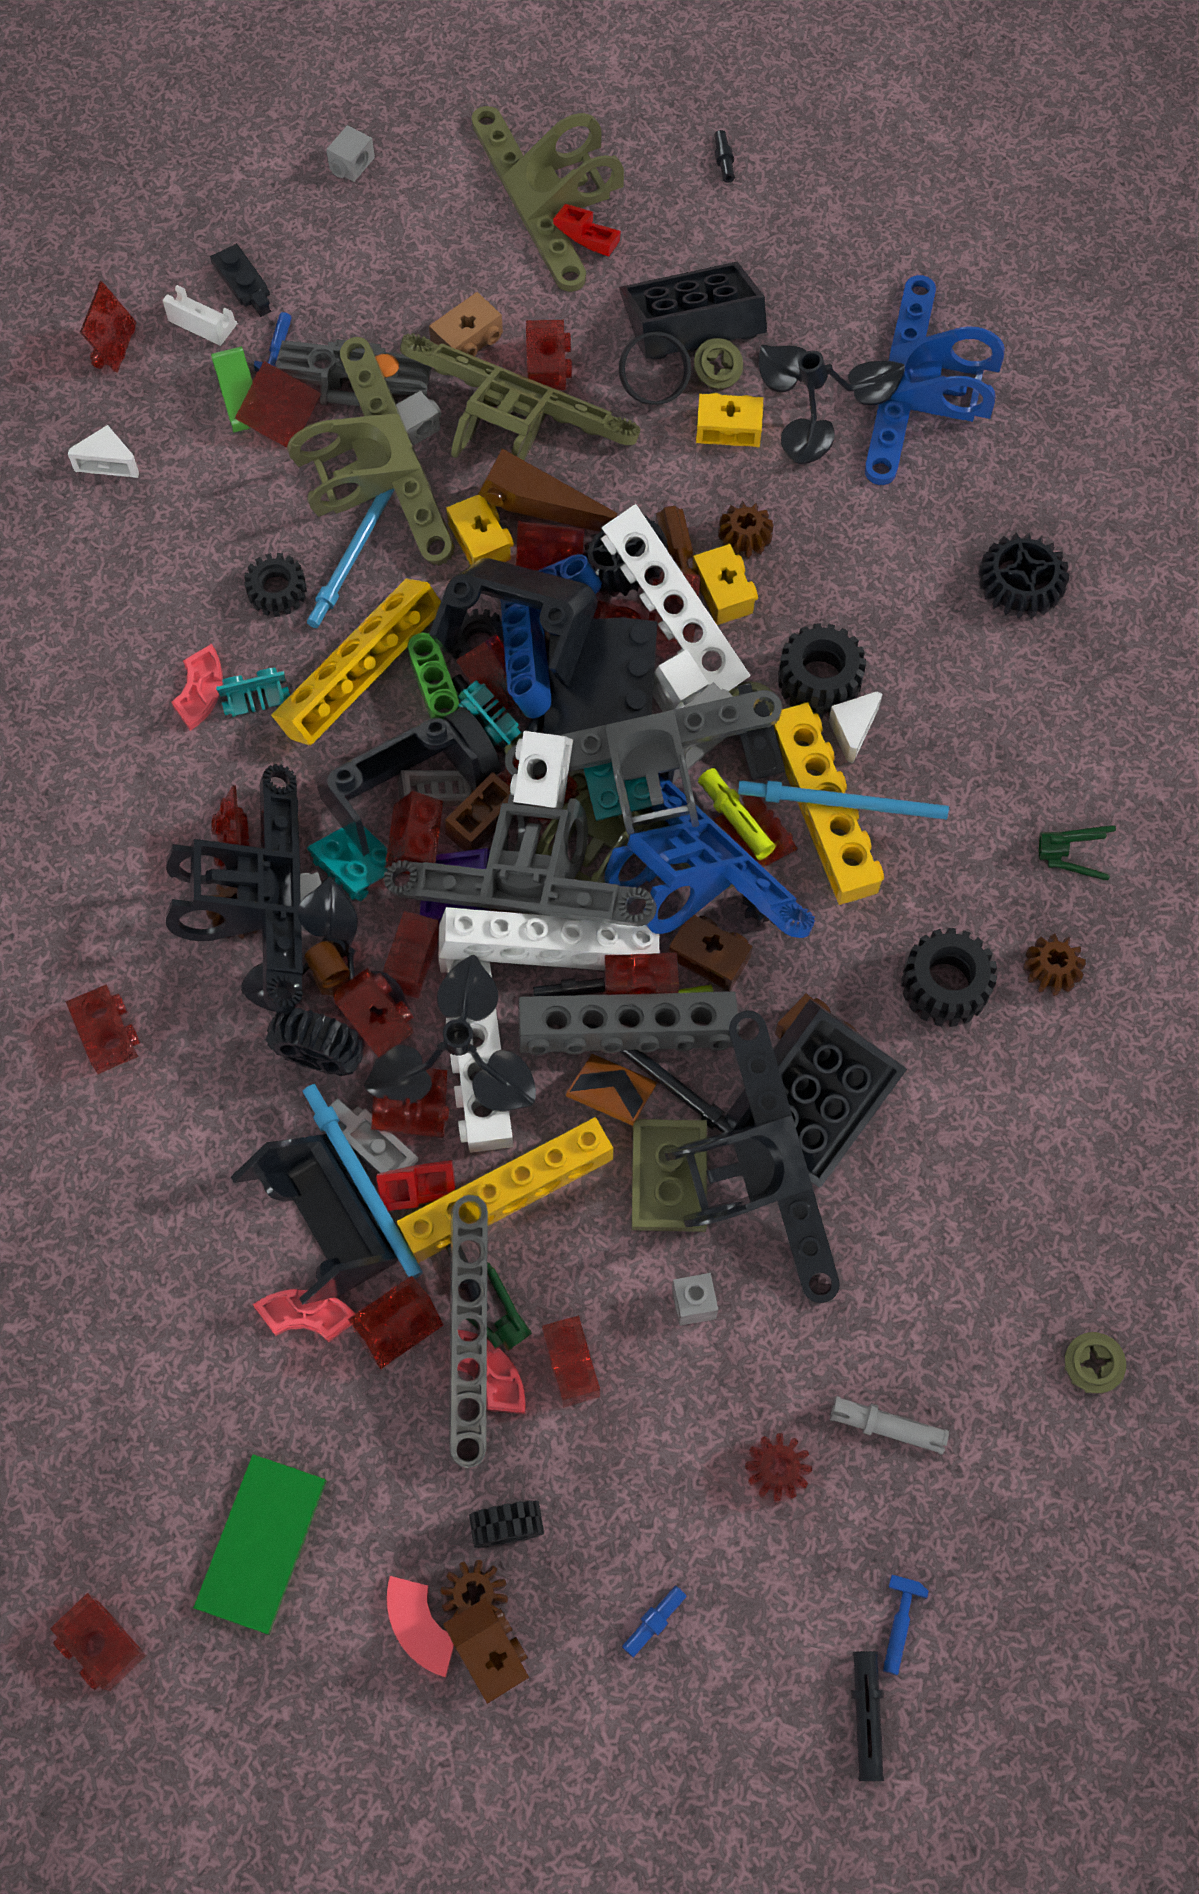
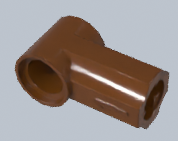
(327, 967)

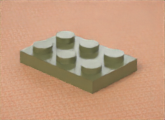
(663, 1188)

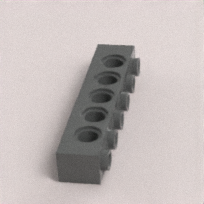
(611, 1011)

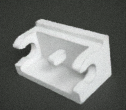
(198, 317)

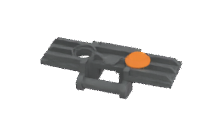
(298, 359)

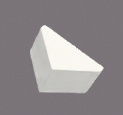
(103, 455)
(852, 722)

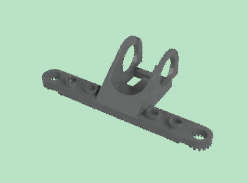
(656, 746)
(524, 879)

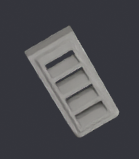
(433, 777)

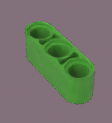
(233, 381)
(432, 668)

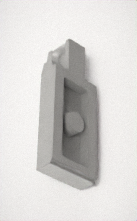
(376, 1148)

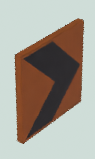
(611, 1089)

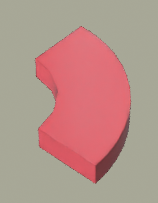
(200, 691)
(284, 1308)
(504, 1384)
(416, 1628)

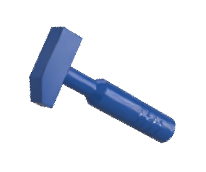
(279, 334)
(901, 1621)

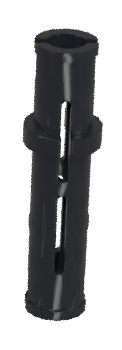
(866, 1663)

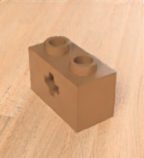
(468, 326)

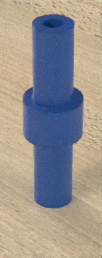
(654, 1621)

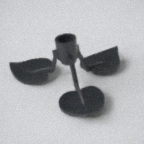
(785, 365)
(325, 914)
(469, 994)

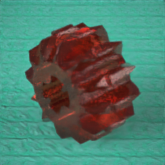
(791, 1473)

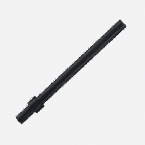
(711, 1113)

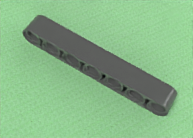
(476, 1348)

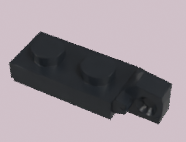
(242, 278)
(761, 744)

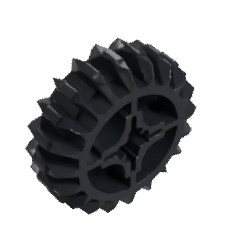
(608, 565)
(1016, 583)
(315, 1042)

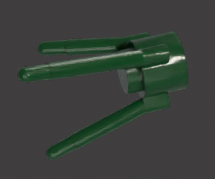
(1057, 845)
(511, 1327)

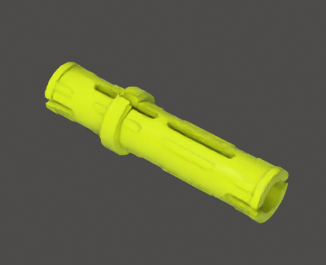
(728, 803)

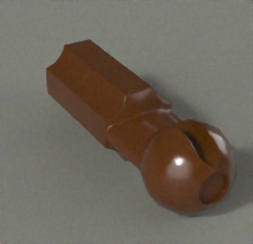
(674, 527)

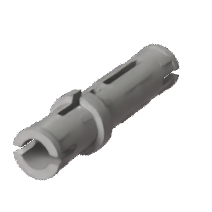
(889, 1425)

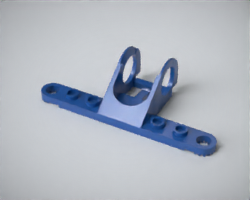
(921, 383)
(714, 864)

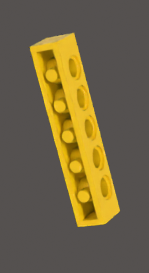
(357, 661)
(847, 881)
(510, 1186)

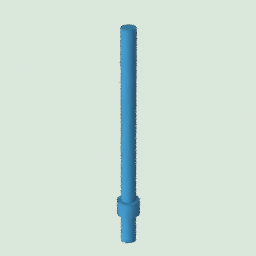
(328, 594)
(774, 792)
(328, 1121)

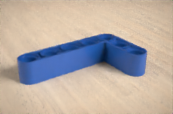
(526, 643)

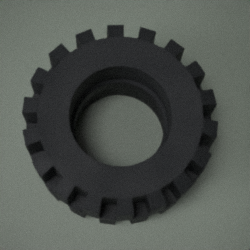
(824, 646)
(941, 1002)

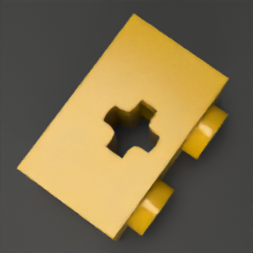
(729, 420)
(478, 530)
(725, 584)

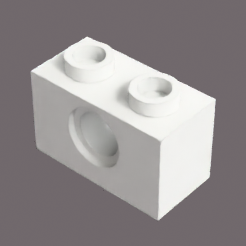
(678, 682)
(550, 789)

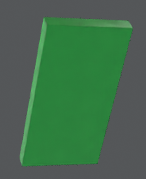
(260, 1544)

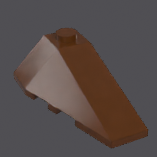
(534, 493)

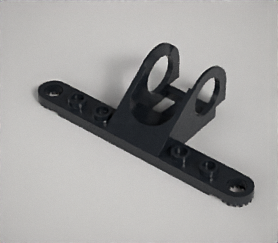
(265, 885)
(769, 1162)

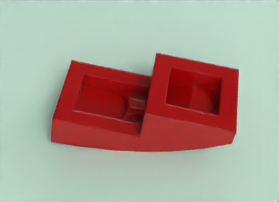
(579, 226)
(416, 1184)

